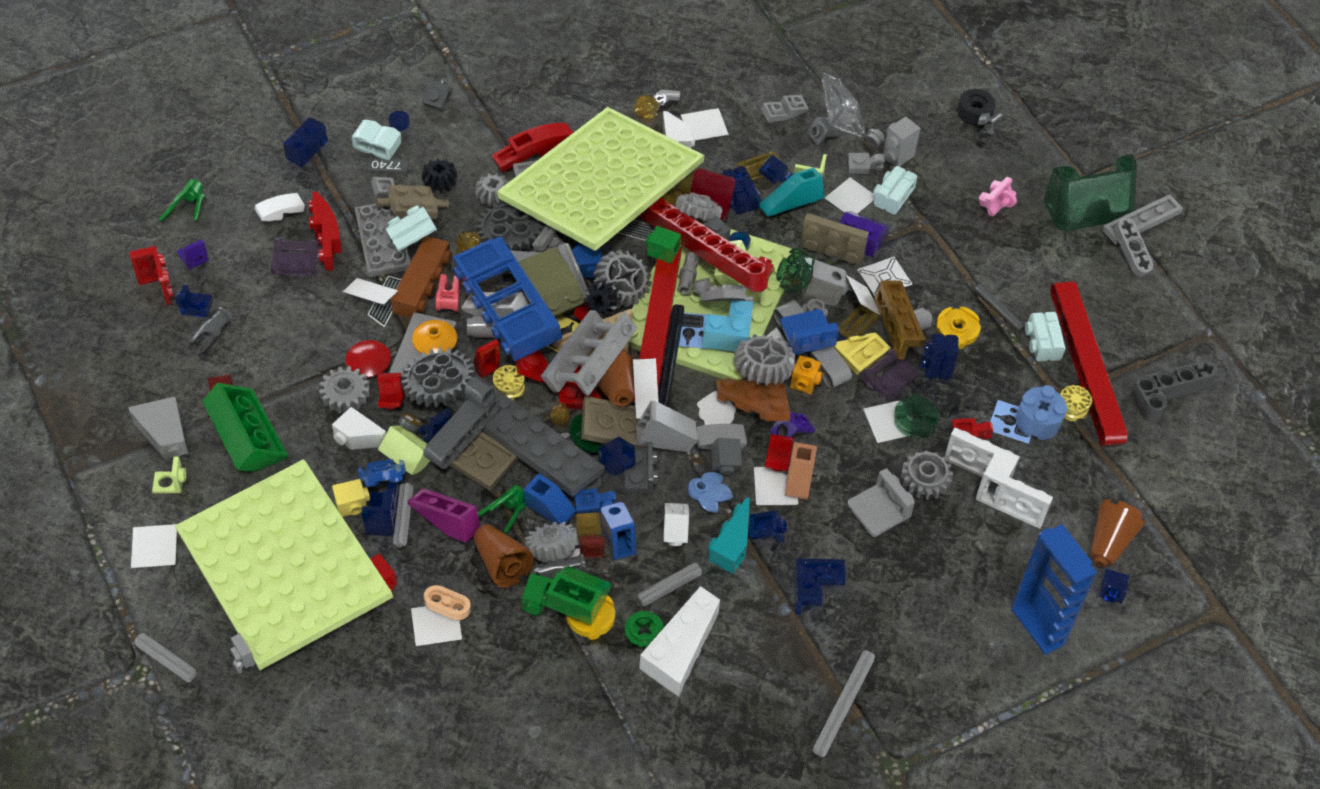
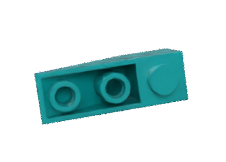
(796, 191)
(731, 545)

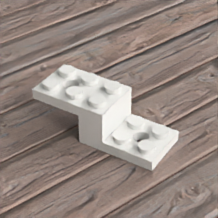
(997, 486)

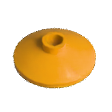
(444, 337)

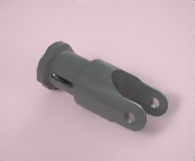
(211, 328)
(550, 569)

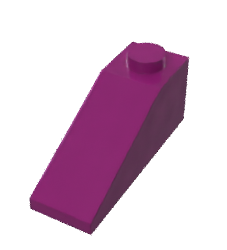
(447, 514)

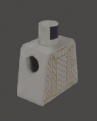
(827, 284)

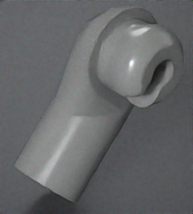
(664, 96)

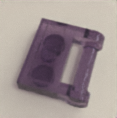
(295, 262)
(894, 380)

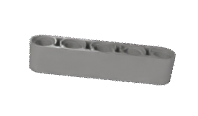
(832, 365)

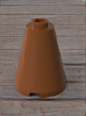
(618, 380)
(1114, 531)
(502, 556)

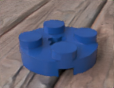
(382, 471)

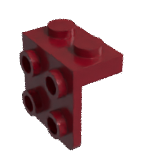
(716, 186)

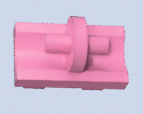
(1000, 196)

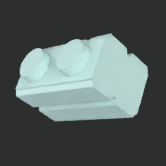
(894, 190)
(410, 228)
(1045, 336)

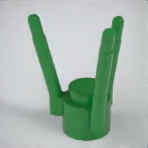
(190, 192)
(511, 499)

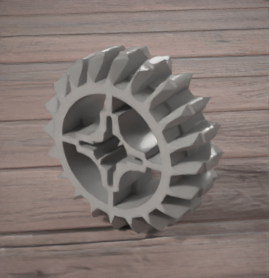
(624, 267)
(764, 359)

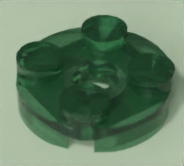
(795, 270)
(916, 405)

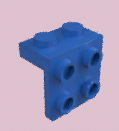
(809, 331)

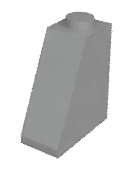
(161, 425)
(666, 429)

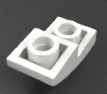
(273, 208)

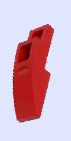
(531, 142)
(325, 229)

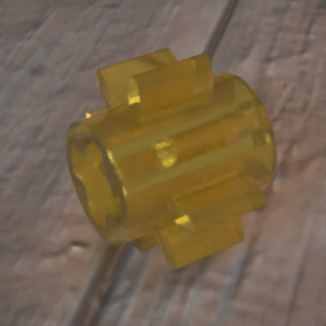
(646, 107)
(467, 240)

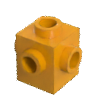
(806, 375)

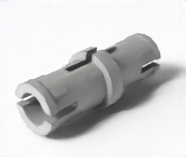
(688, 273)

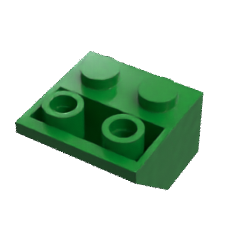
(577, 594)

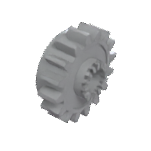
(344, 389)
(926, 474)
(552, 542)

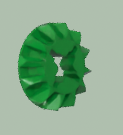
(643, 620)

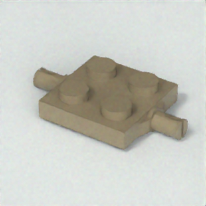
(406, 197)

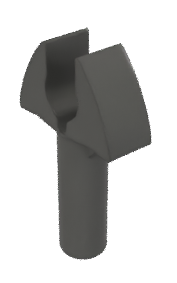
(989, 122)

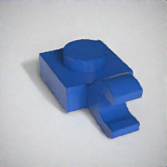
(590, 501)

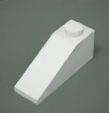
(501, 307)

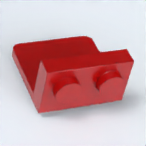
(149, 269)

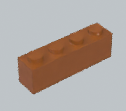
(421, 277)

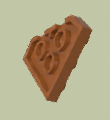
(767, 400)

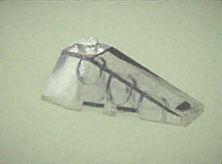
(842, 106)

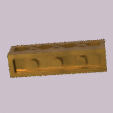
(898, 317)

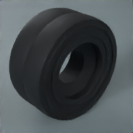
(978, 98)

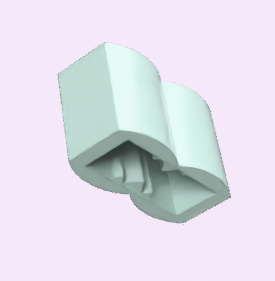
(376, 139)

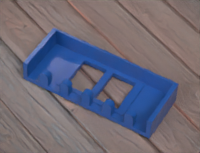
(521, 330)
(1035, 605)

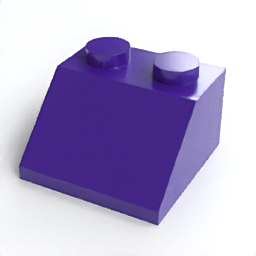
(876, 230)

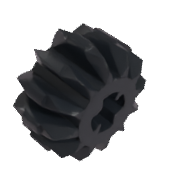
(439, 175)
(602, 298)

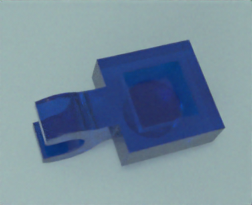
(775, 170)
(436, 424)

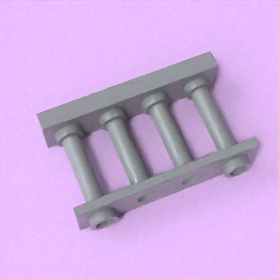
(580, 343)

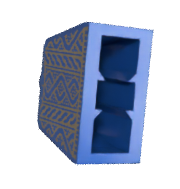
(617, 519)

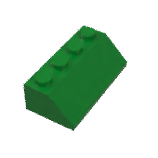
(244, 427)

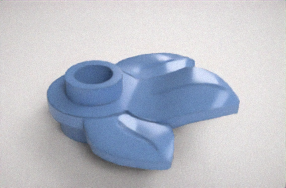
(711, 491)

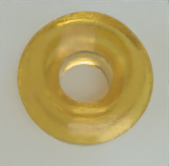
(560, 414)

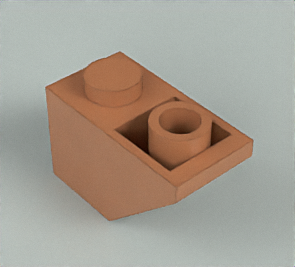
(800, 470)

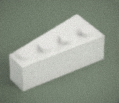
(680, 642)

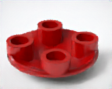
(369, 357)

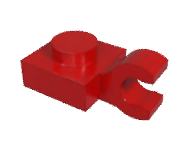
(969, 425)

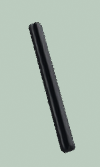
(670, 354)

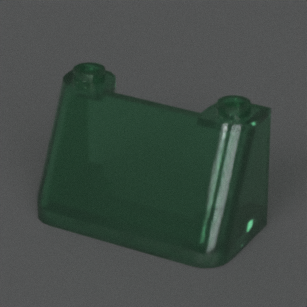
(1091, 199)

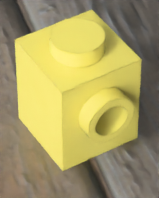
(350, 497)

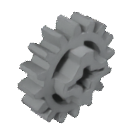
(698, 207)

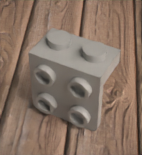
(882, 504)

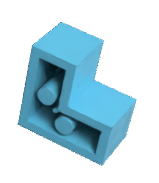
(725, 331)

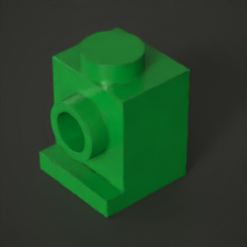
(535, 594)

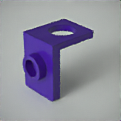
(194, 254)
(797, 423)

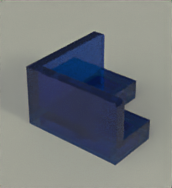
(381, 512)
(811, 575)

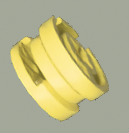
(509, 382)
(1076, 402)

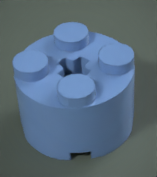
(1041, 412)

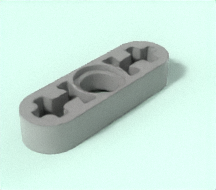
(1133, 237)

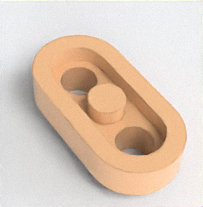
(447, 602)

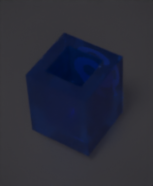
(617, 456)

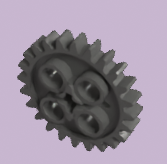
(510, 223)
(437, 377)

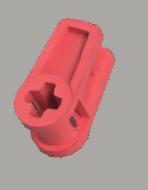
(446, 298)

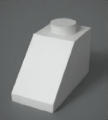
(677, 130)
(357, 431)
(676, 523)

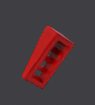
(487, 359)

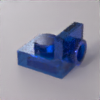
(193, 303)
(767, 525)
(1114, 586)

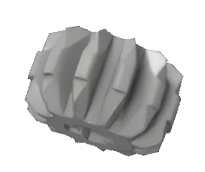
(487, 189)

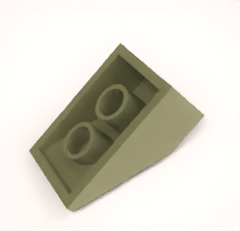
(553, 281)

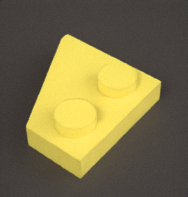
(862, 351)

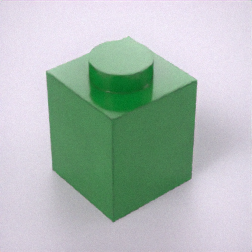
(663, 244)

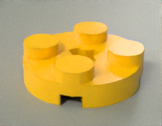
(963, 316)
(600, 625)

